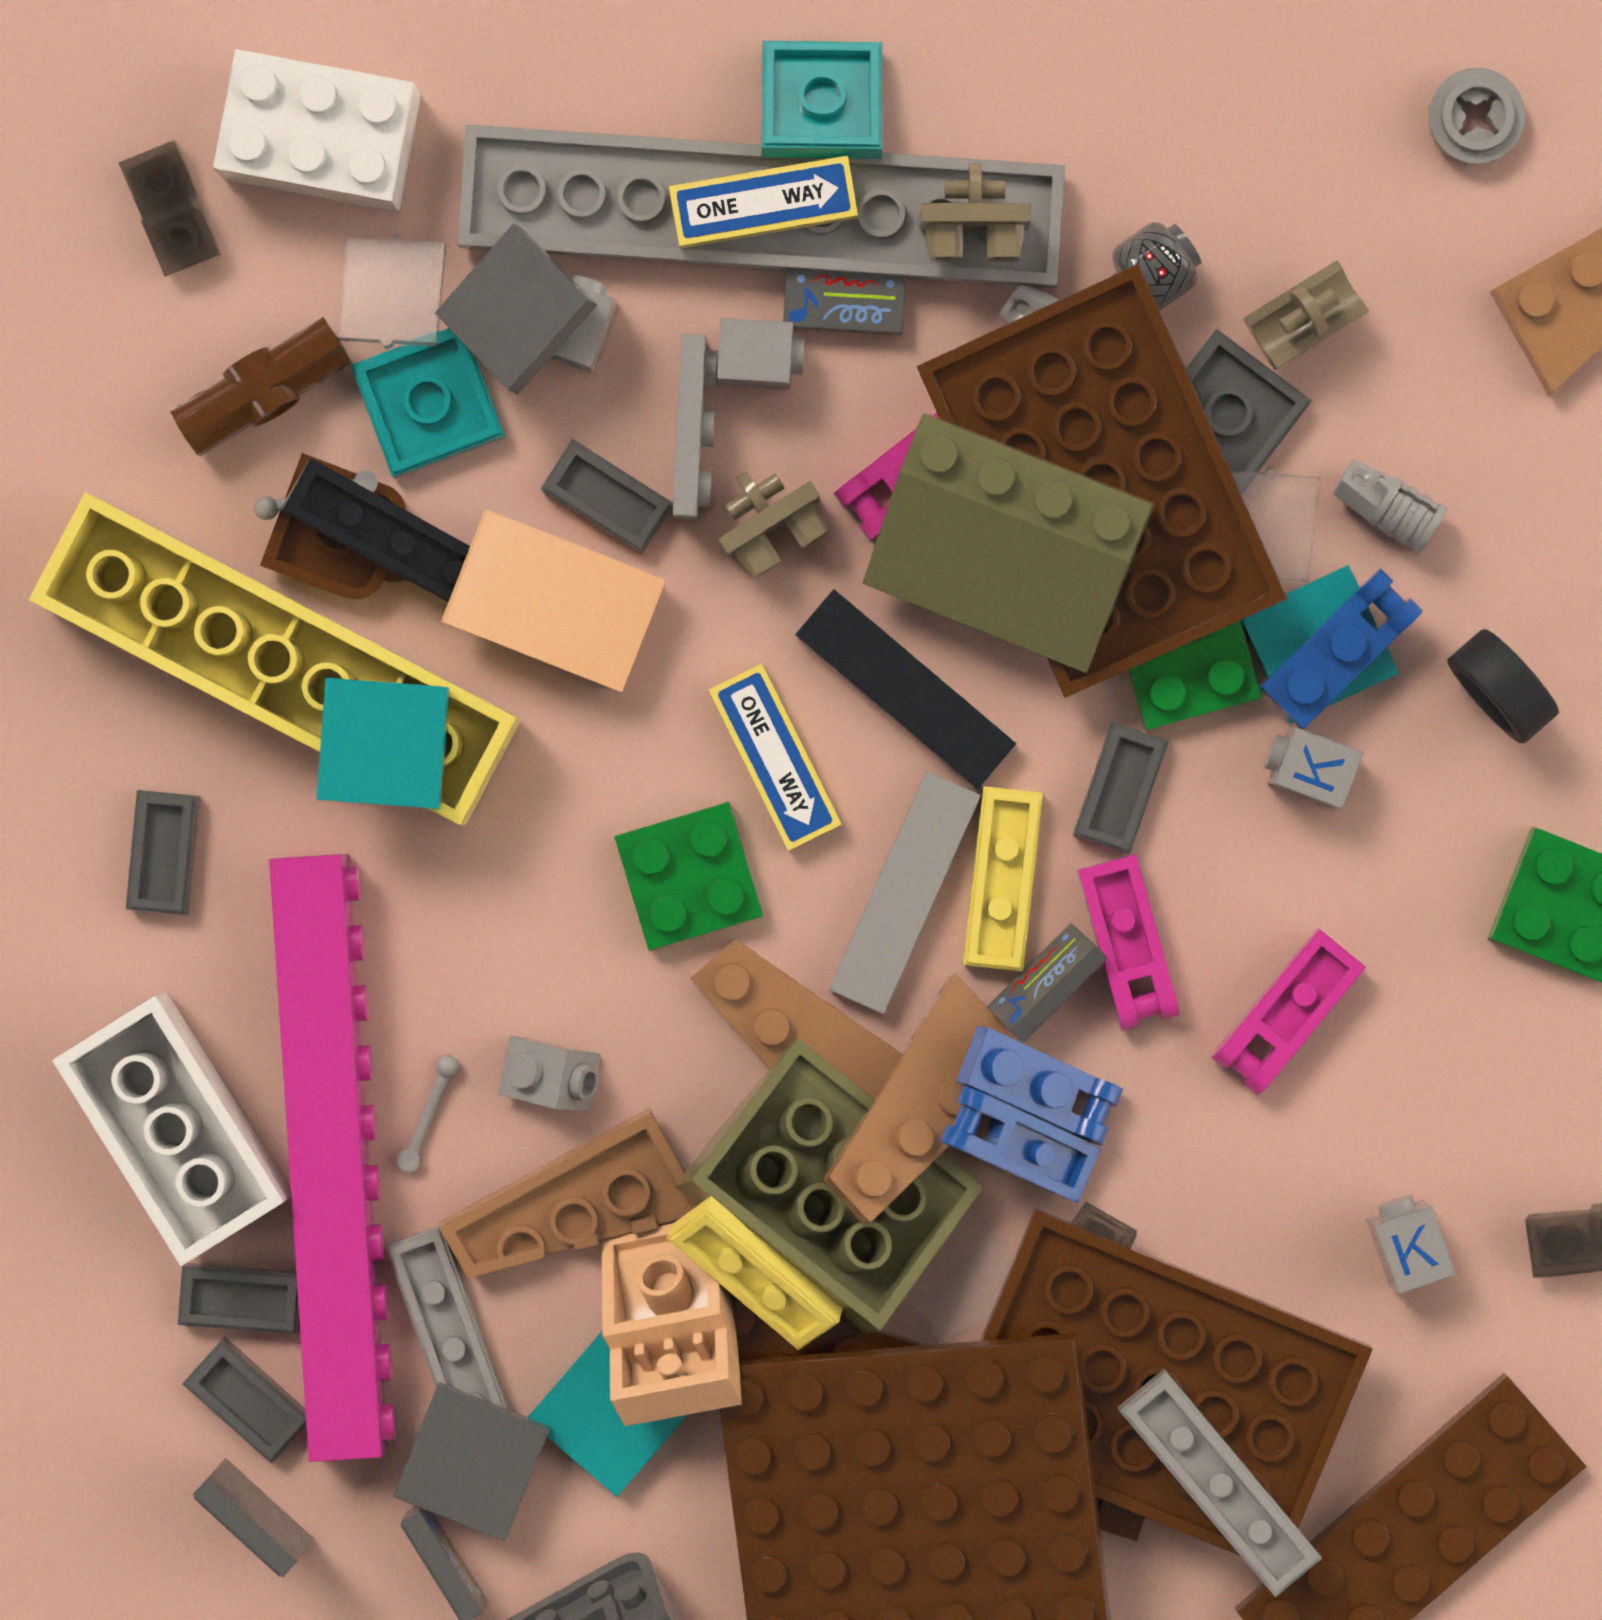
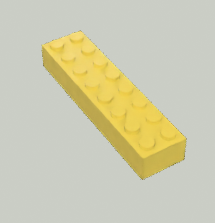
(244, 639)

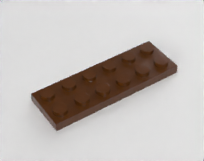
(1430, 1515)

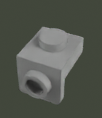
(550, 1074)

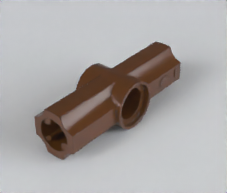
(260, 387)

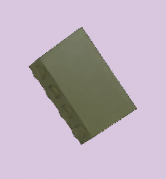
(1006, 542)
(771, 1172)

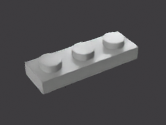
(694, 427)

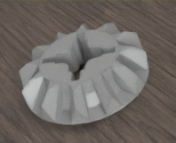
(1471, 88)

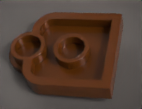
(320, 560)

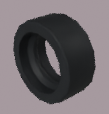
(1503, 686)

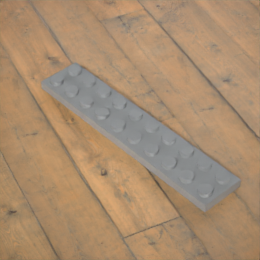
(615, 202)

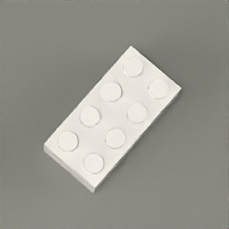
(173, 1127)

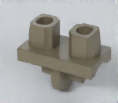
(1001, 221)
(1305, 315)
(749, 539)

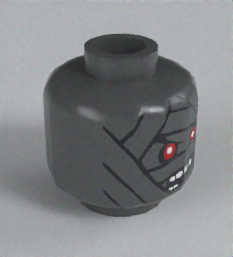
(1164, 258)

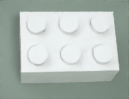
(317, 130)

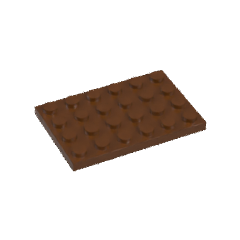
(1111, 399)
(1252, 1369)

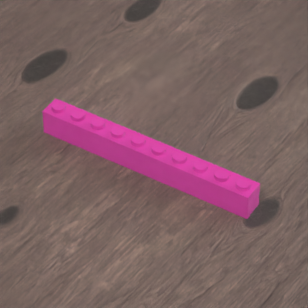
(331, 1158)

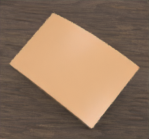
(553, 600)
(665, 1331)

